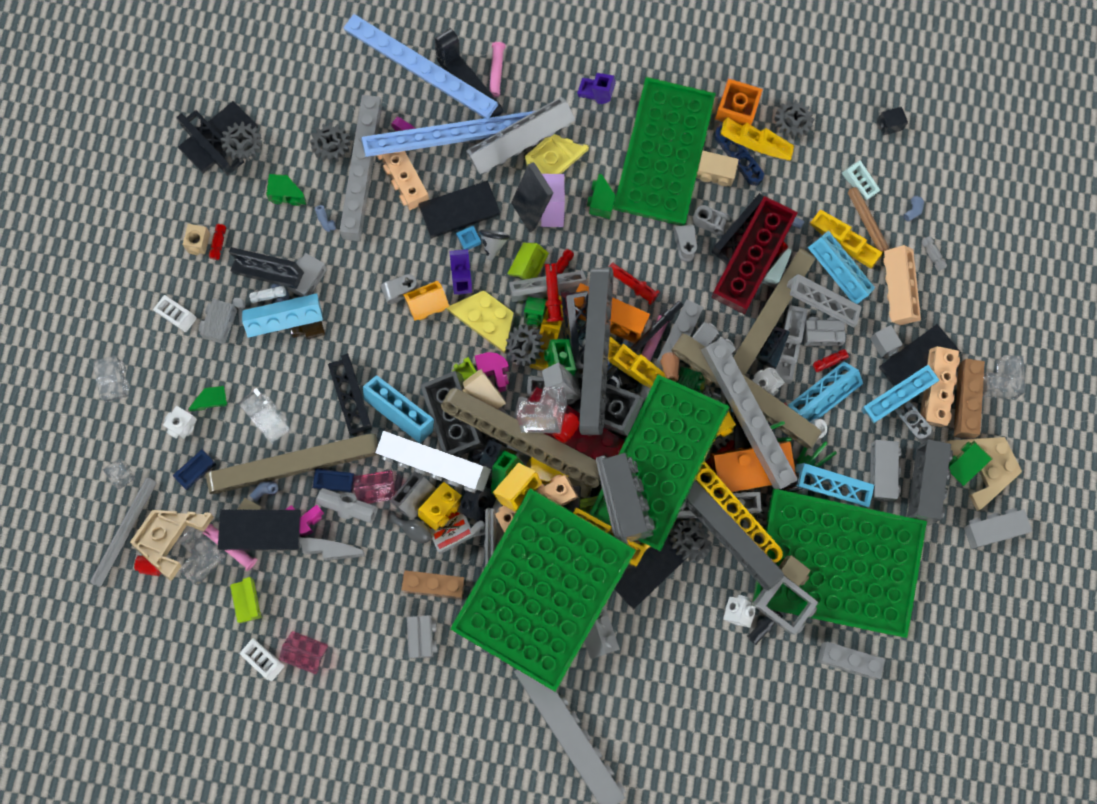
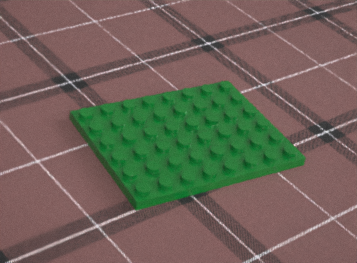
(858, 560)
(543, 589)

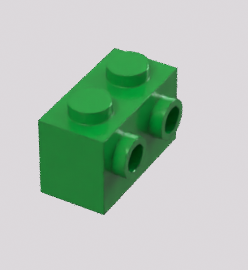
(560, 352)
(968, 462)

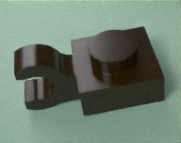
(311, 330)

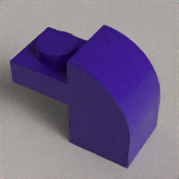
(598, 89)
(460, 271)

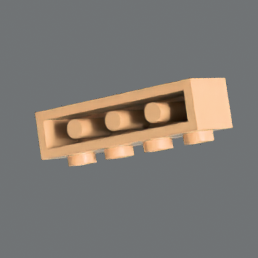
(404, 179)
(902, 285)
(940, 396)
(559, 491)

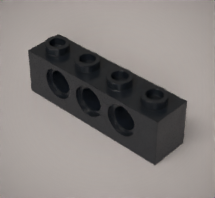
(476, 503)

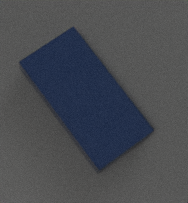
(194, 469)
(333, 480)

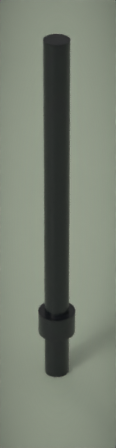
(666, 317)

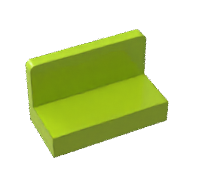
(528, 261)
(245, 600)

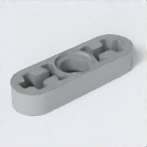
(914, 428)

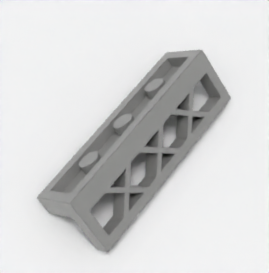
(538, 288)
(824, 300)

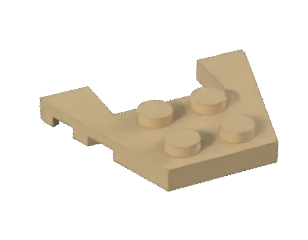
(997, 473)
(161, 532)

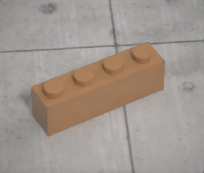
(969, 399)

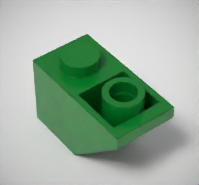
(284, 190)
(603, 198)
(534, 311)
(502, 468)

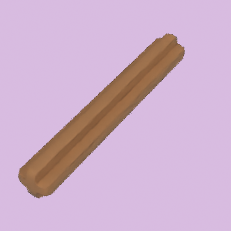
(868, 219)

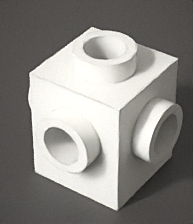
(768, 380)
(179, 423)
(739, 611)

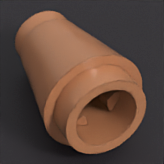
(670, 366)

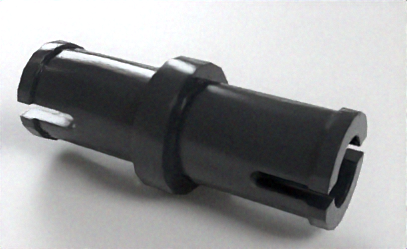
(764, 626)

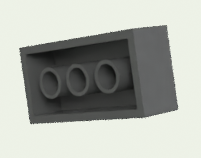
(620, 408)
(453, 434)
(929, 481)
(628, 498)

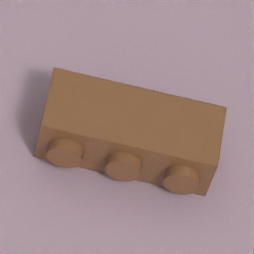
(433, 584)

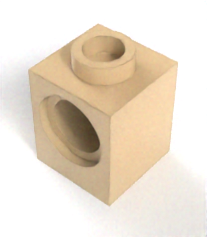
(192, 233)

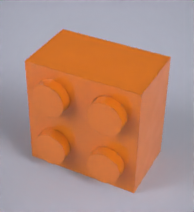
(739, 102)

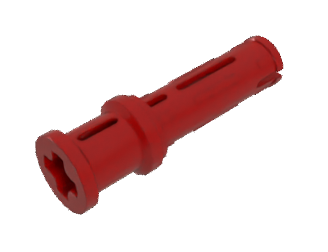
(640, 287)
(553, 303)

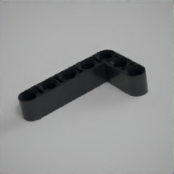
(449, 58)

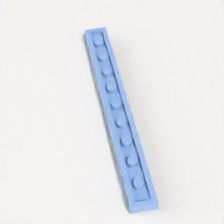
(421, 66)
(437, 135)

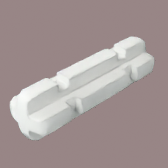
(267, 294)

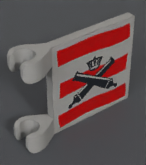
(455, 532)

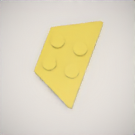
(555, 154)
(485, 317)

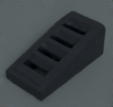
(770, 353)

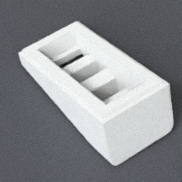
(184, 320)
(271, 668)

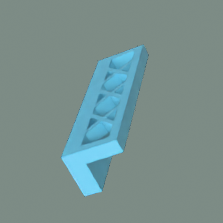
(841, 267)
(900, 394)
(829, 395)
(834, 478)

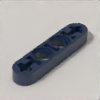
(740, 154)

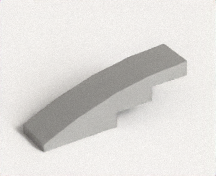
(795, 325)
(330, 549)

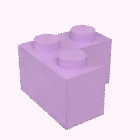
(554, 212)

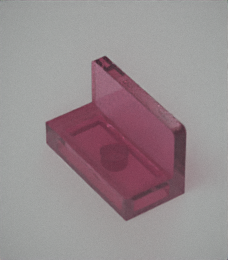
(374, 487)
(303, 652)

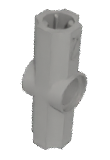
(346, 505)

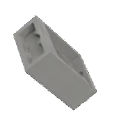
(765, 596)

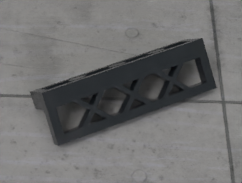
(196, 135)
(735, 230)
(266, 268)
(570, 323)
(358, 399)

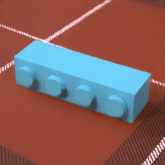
(282, 315)
(398, 409)

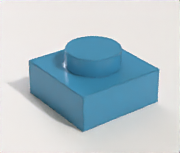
(468, 238)

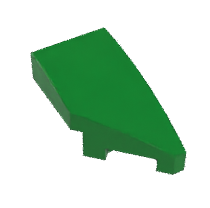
(209, 398)

